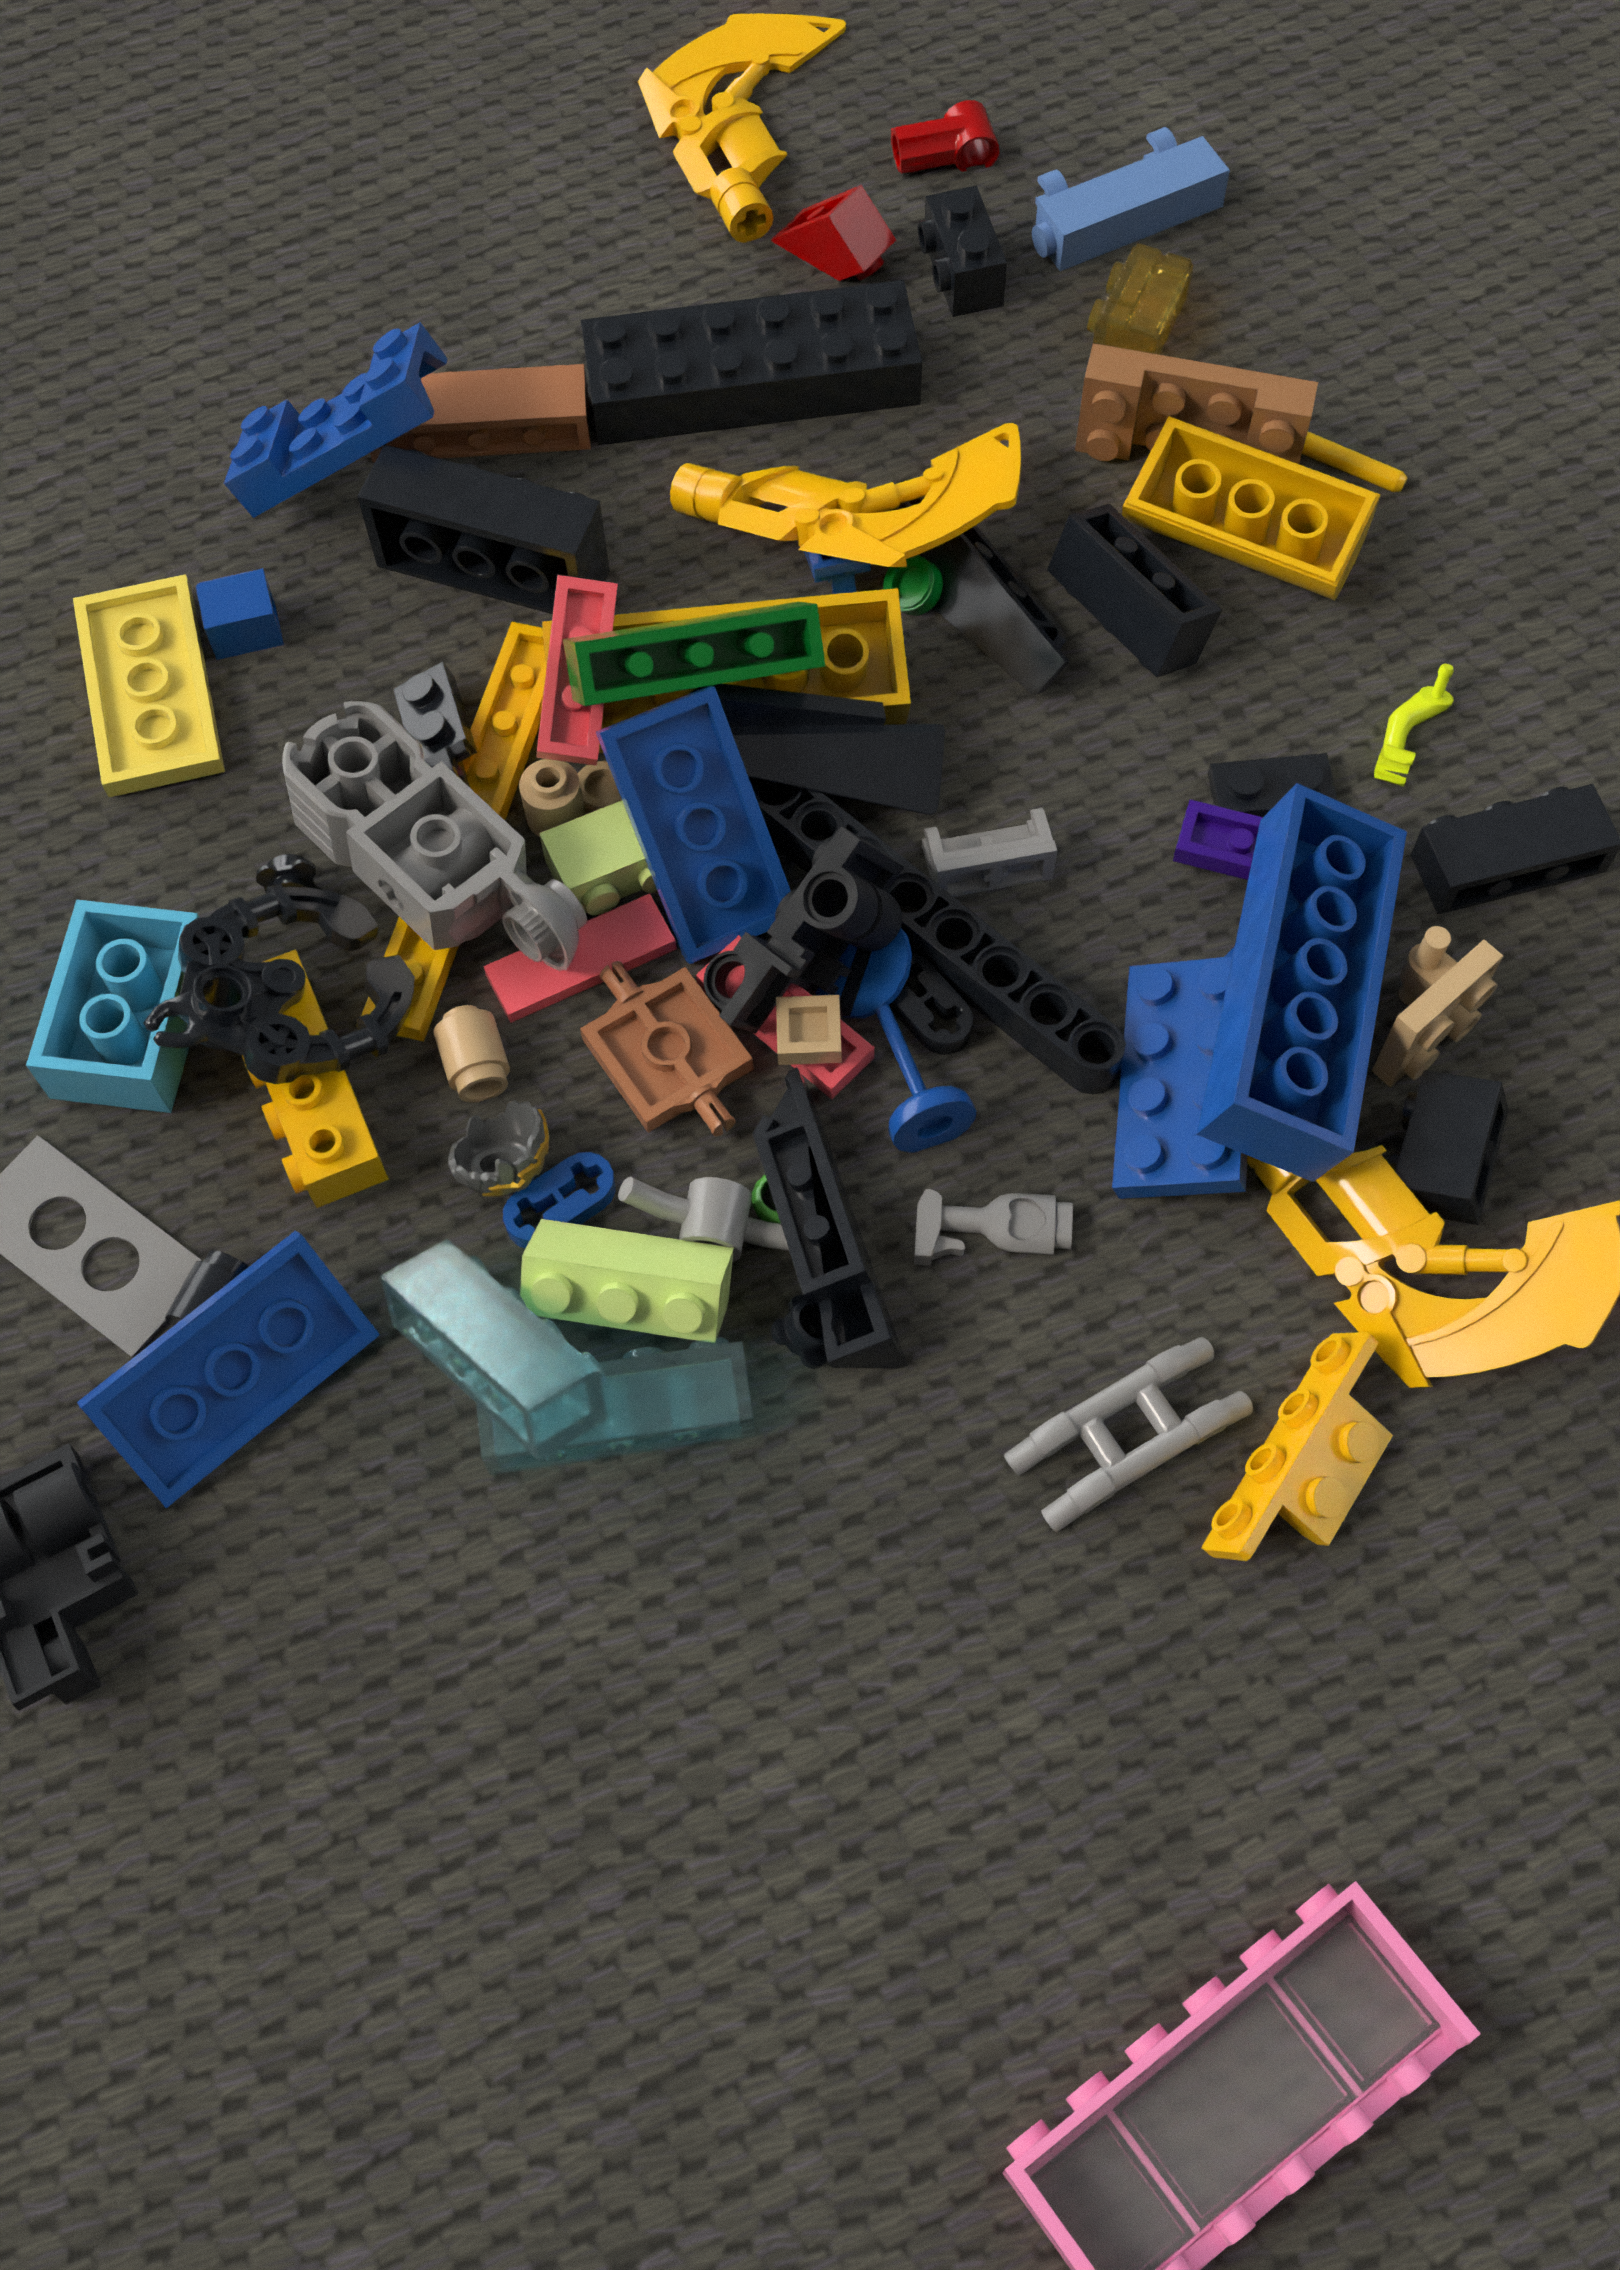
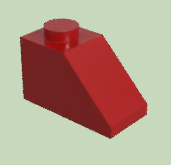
(839, 235)

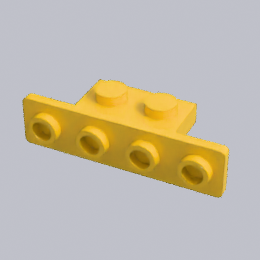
(1311, 1458)

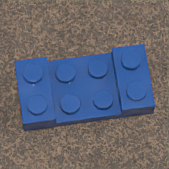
(292, 451)

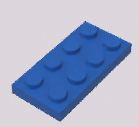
(696, 821)
(1163, 1082)
(229, 1369)

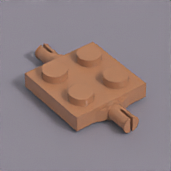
(666, 1049)

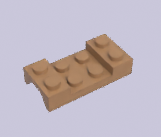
(1135, 392)

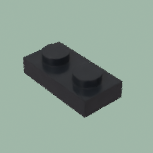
(1261, 783)

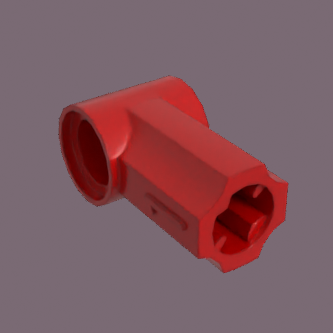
(959, 138)

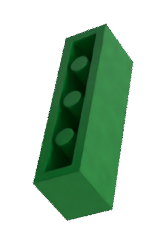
(694, 653)

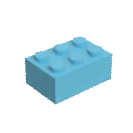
(104, 986)

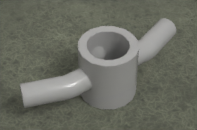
(711, 1214)

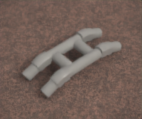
(1117, 1468)

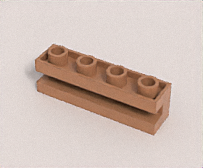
(502, 413)

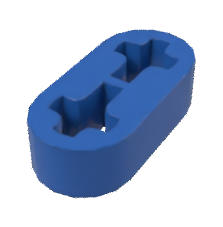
(552, 1188)

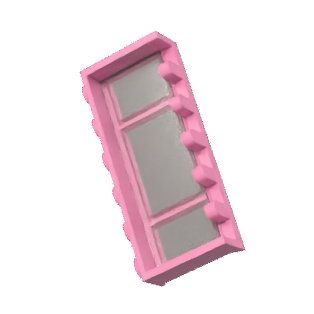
(1240, 2094)

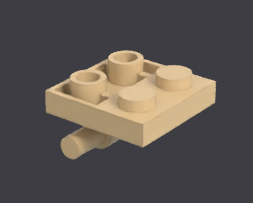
(1440, 1000)

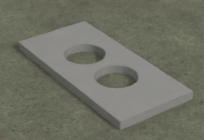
(125, 1315)

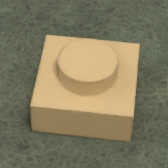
(808, 1029)

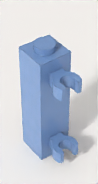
(1128, 202)

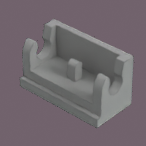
(991, 857)

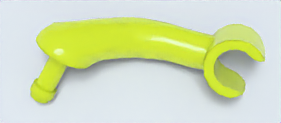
(1419, 708)

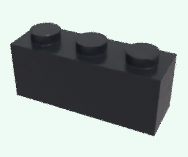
(1133, 590)
(1515, 848)

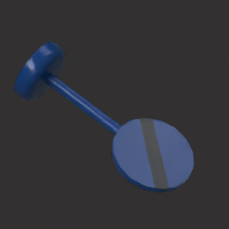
(875, 981)

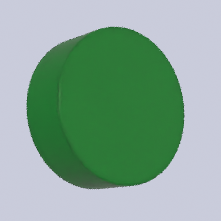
(917, 584)

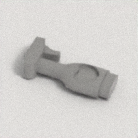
(1010, 1222)

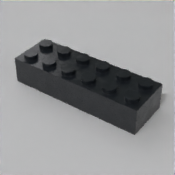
(752, 362)

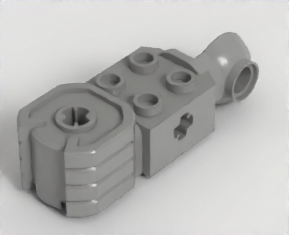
(422, 838)

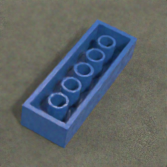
(1304, 985)

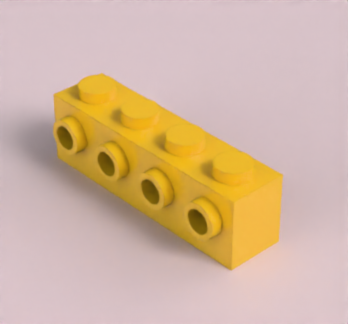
(321, 1122)

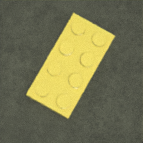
(147, 686)

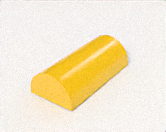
(1251, 507)

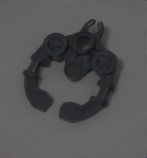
(243, 1002)

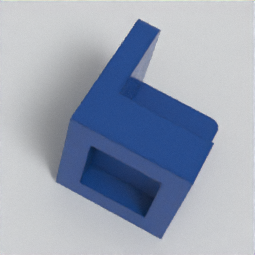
(239, 614)

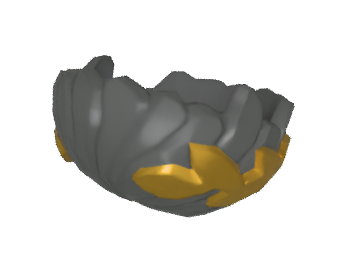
(497, 1170)

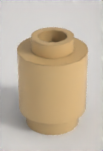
(550, 794)
(472, 1053)

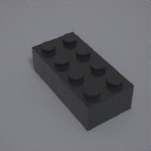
(479, 528)

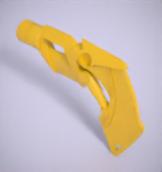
(678, 97)
(849, 518)
(1553, 1293)

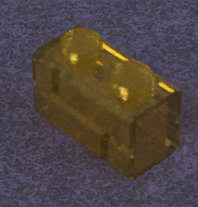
(1142, 300)

